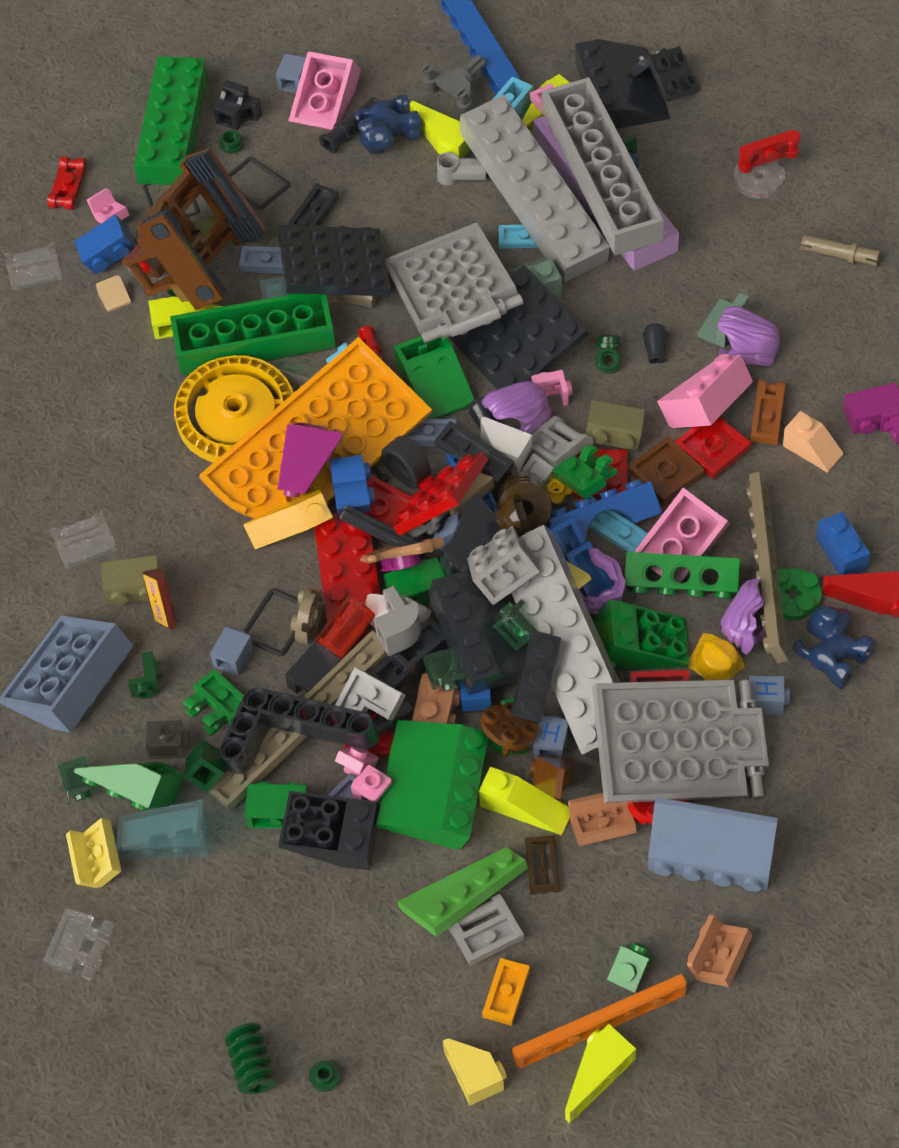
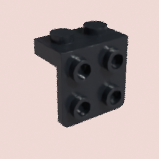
(669, 71)

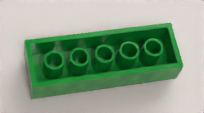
(170, 119)
(253, 329)

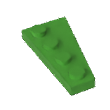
(456, 895)

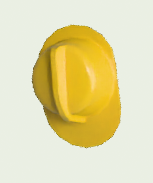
(715, 658)

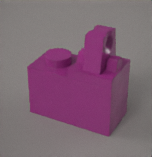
(874, 410)

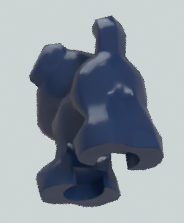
(384, 122)
(830, 626)

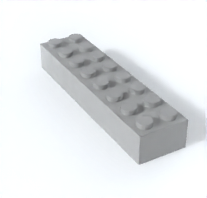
(602, 166)
(533, 188)
(558, 609)

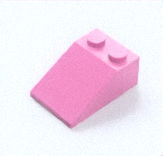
(324, 90)
(684, 529)

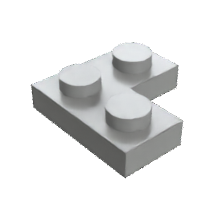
(366, 692)

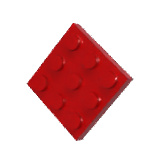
(440, 493)

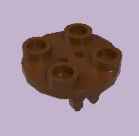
(508, 730)

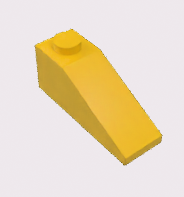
(288, 519)

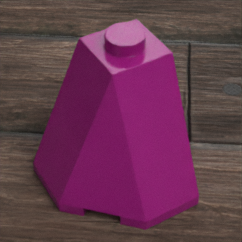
(304, 455)

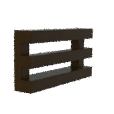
(543, 887)

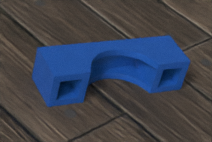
(634, 504)

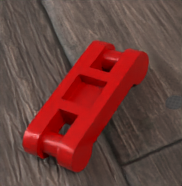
(768, 150)
(67, 183)

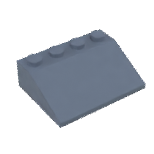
(67, 672)
(711, 844)

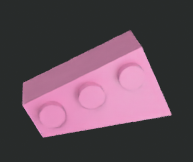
(706, 393)

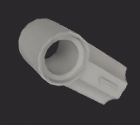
(452, 168)

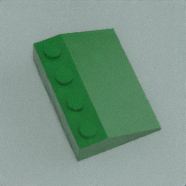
(433, 782)

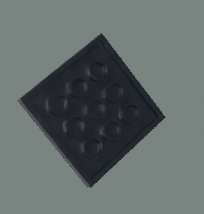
(333, 260)
(525, 338)

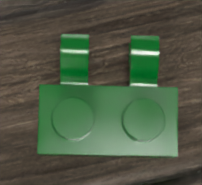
(579, 475)
(219, 695)

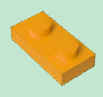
(506, 991)

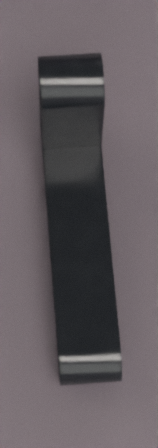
(294, 720)

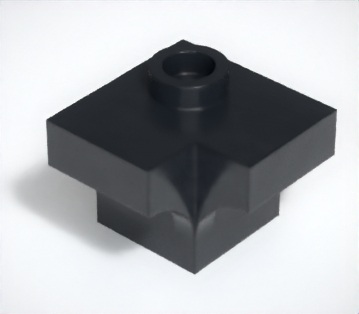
(236, 106)

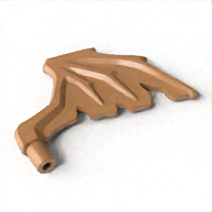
(391, 552)

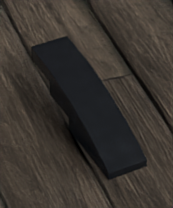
(404, 666)

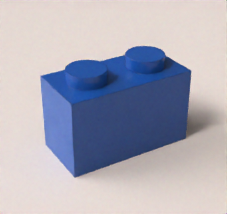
(105, 244)
(842, 545)

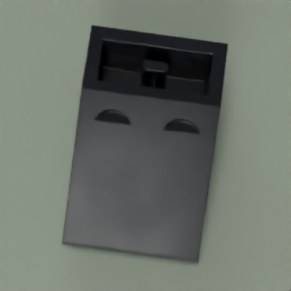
(330, 829)

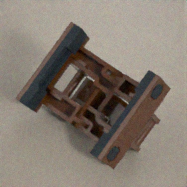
(167, 232)

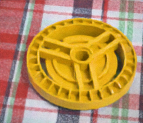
(230, 385)

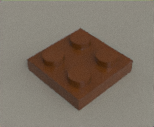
(667, 469)

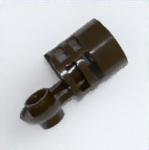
(513, 513)

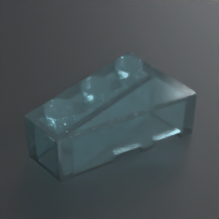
(165, 832)

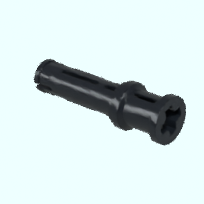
(342, 130)

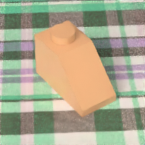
(812, 442)

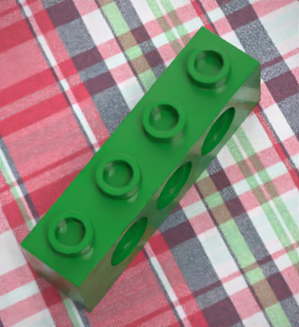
(639, 563)

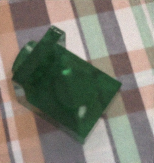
(514, 625)

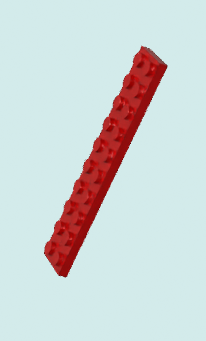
(345, 575)

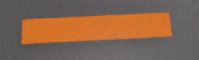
(613, 1014)

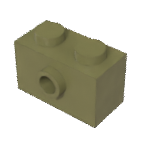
(615, 425)
(124, 579)

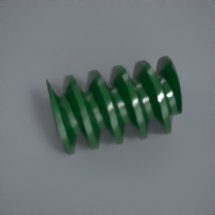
(248, 1059)

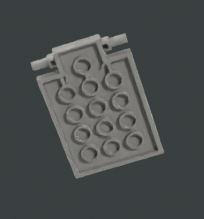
(453, 283)
(679, 740)

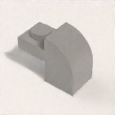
(399, 626)

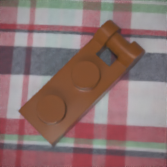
(767, 412)

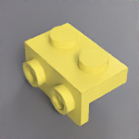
(94, 854)

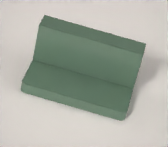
(709, 329)

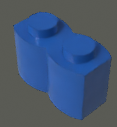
(350, 483)

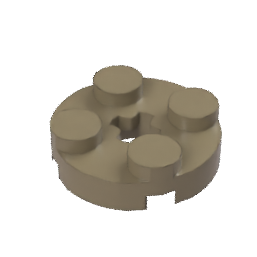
(308, 617)

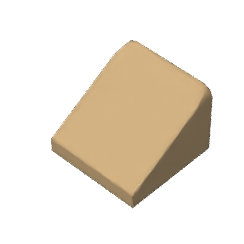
(113, 293)

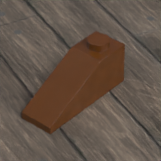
(552, 774)

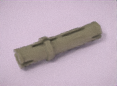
(840, 250)

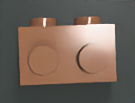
(435, 705)
(599, 821)
(718, 952)

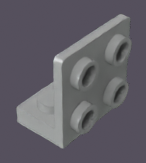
(501, 565)

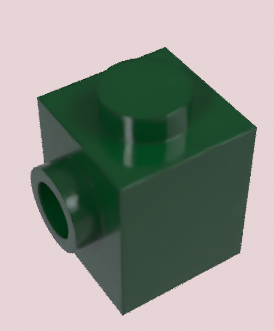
(204, 766)

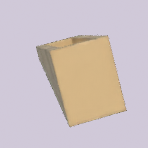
(481, 485)

